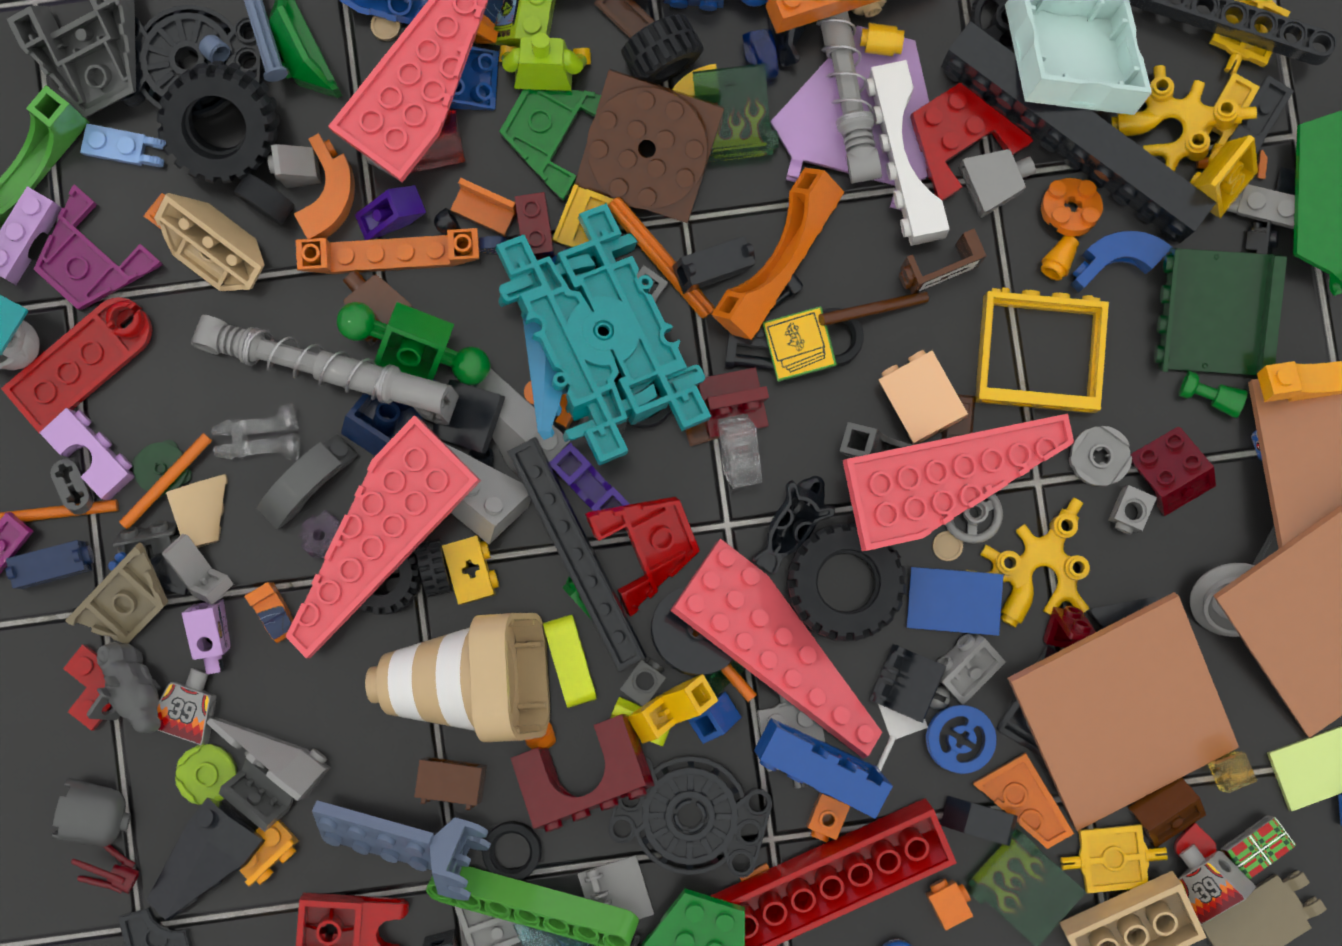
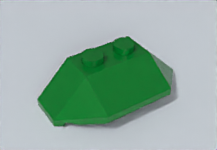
(300, 49)

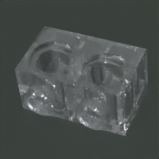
(739, 451)

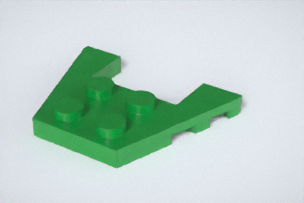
(540, 125)
(699, 921)

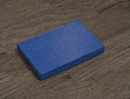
(955, 600)

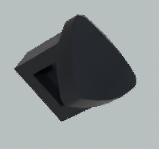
(167, 576)

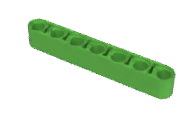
(543, 908)

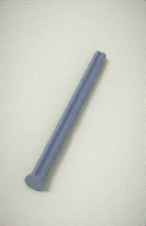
(265, 41)

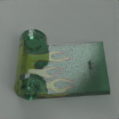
(745, 121)
(1026, 888)

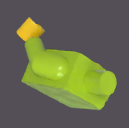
(543, 62)

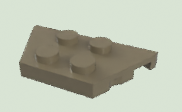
(123, 599)

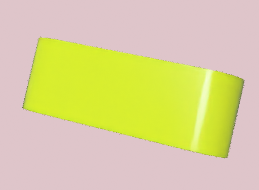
(570, 661)

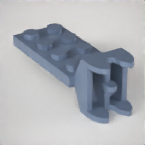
(396, 842)

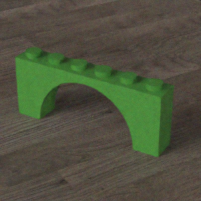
(51, 132)

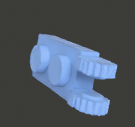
(120, 146)

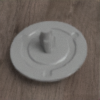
(1203, 604)

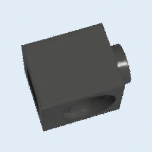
(632, 690)

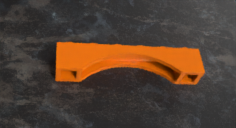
(810, 205)

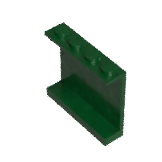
(1220, 311)

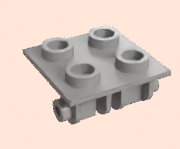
(618, 885)

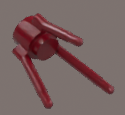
(119, 879)

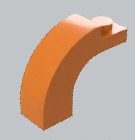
(335, 202)

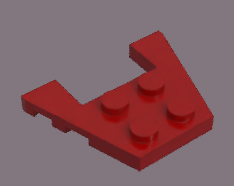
(953, 125)
(659, 539)

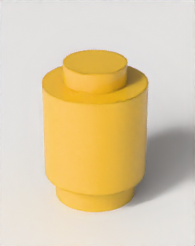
(882, 39)

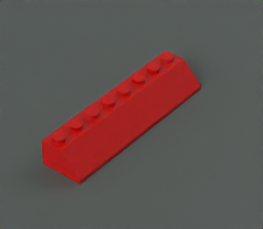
(841, 875)

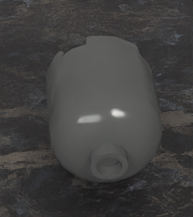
(90, 814)

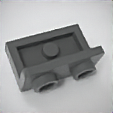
(256, 796)

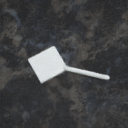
(897, 727)

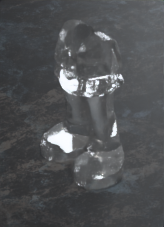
(284, 421)

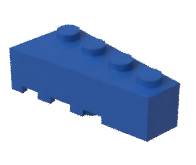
(823, 767)

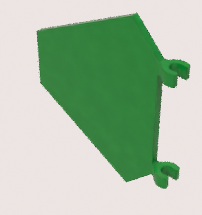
(1320, 196)

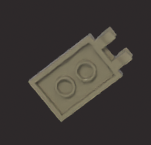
(1268, 916)

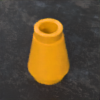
(1060, 258)

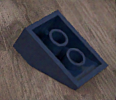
(375, 423)

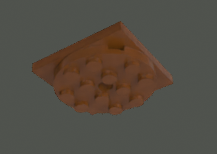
(676, 124)

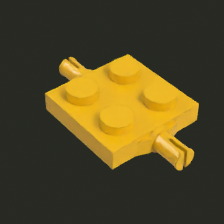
(1243, 51)
(1113, 858)

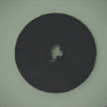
(679, 647)

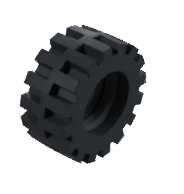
(433, 568)

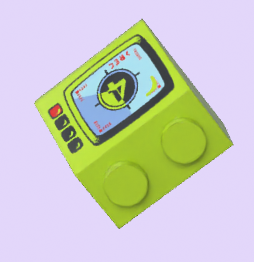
(523, 19)

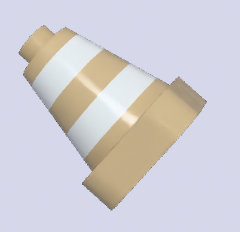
(472, 679)

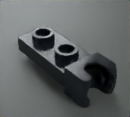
(1269, 103)

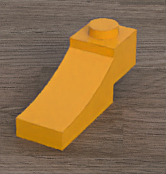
(1300, 380)

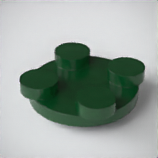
(154, 462)

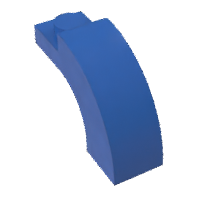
(1128, 247)

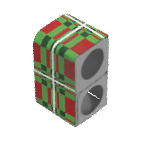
(1259, 846)

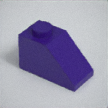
(390, 212)

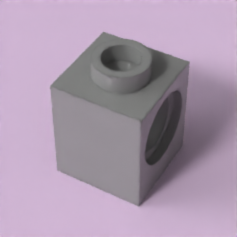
(1143, 503)

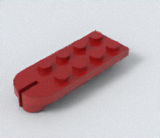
(80, 361)

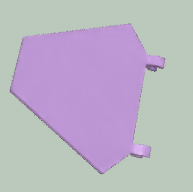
(809, 118)

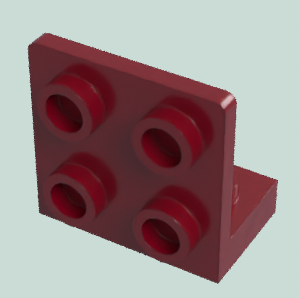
(1174, 470)

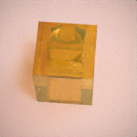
(1232, 771)

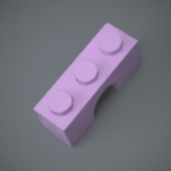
(26, 221)
(107, 471)

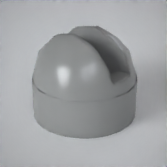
(937, 704)

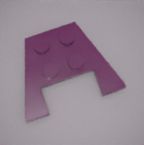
(78, 266)

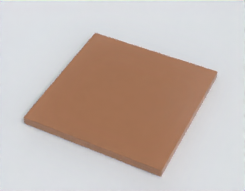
(1299, 458)
(1293, 621)
(1124, 711)

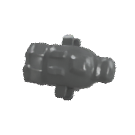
(126, 688)

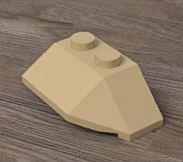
(209, 243)

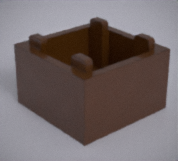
(450, 781)

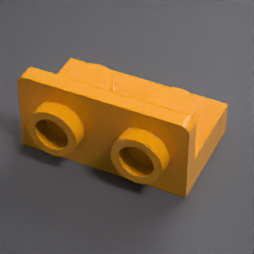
(277, 846)

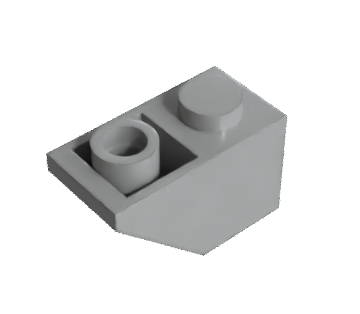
(294, 165)

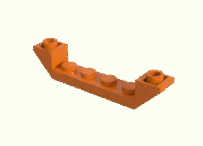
(388, 254)

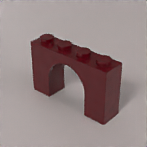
(624, 776)

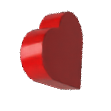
(1196, 836)

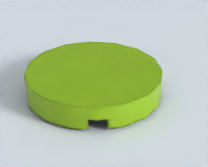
(203, 772)

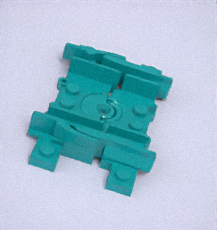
(571, 305)

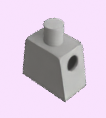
(995, 178)

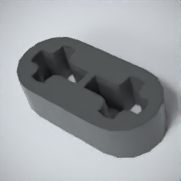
(65, 489)

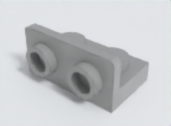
(969, 666)

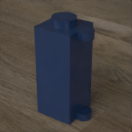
(49, 564)

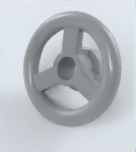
(983, 509)

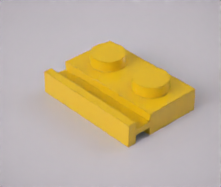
(569, 230)

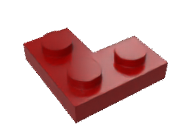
(86, 670)

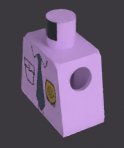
(207, 621)

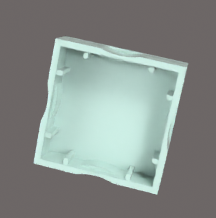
(1079, 54)

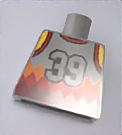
(187, 709)
(1213, 883)

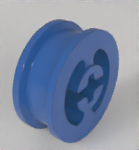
(973, 718)

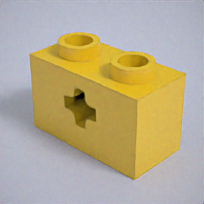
(457, 558)

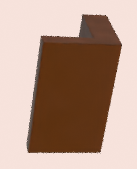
(1168, 811)

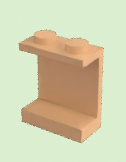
(922, 396)

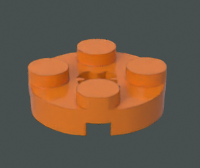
(1077, 191)

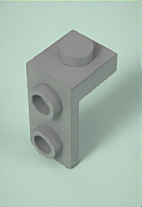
(195, 571)

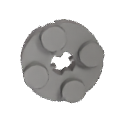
(1100, 438)

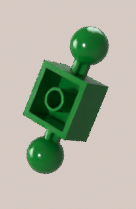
(413, 342)

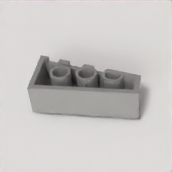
(493, 502)

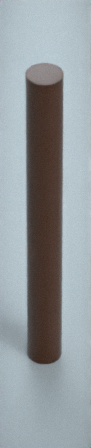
(873, 308)

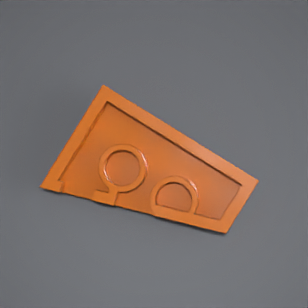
(1021, 792)

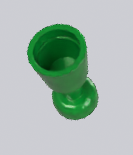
(1224, 398)

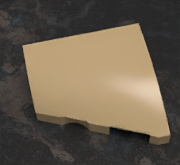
(199, 509)

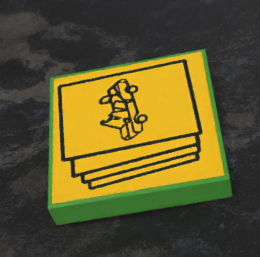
(799, 344)

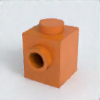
(827, 817)
(949, 902)

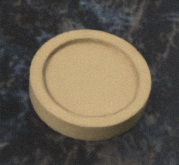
(385, 29)
(946, 546)

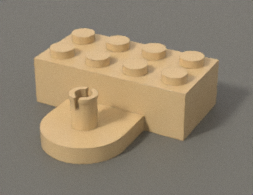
(1144, 916)

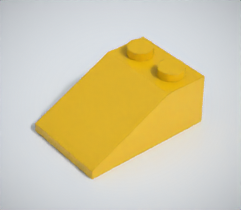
(1228, 173)

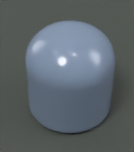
(214, 48)

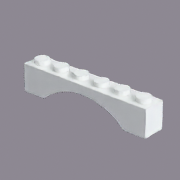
(921, 209)

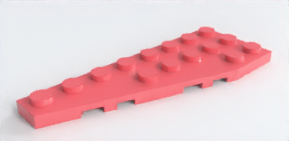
(411, 88)
(922, 486)
(394, 510)
(756, 626)

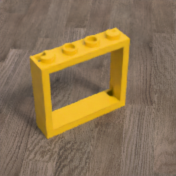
(1060, 303)

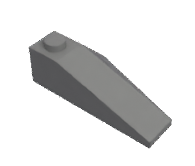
(518, 422)
(289, 765)

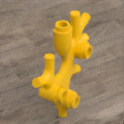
(1188, 111)
(1040, 552)

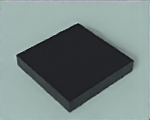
(472, 418)

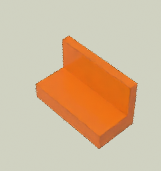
(484, 207)

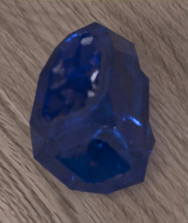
(760, 49)

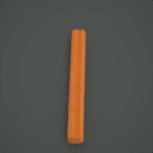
(657, 254)

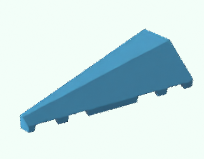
(544, 395)

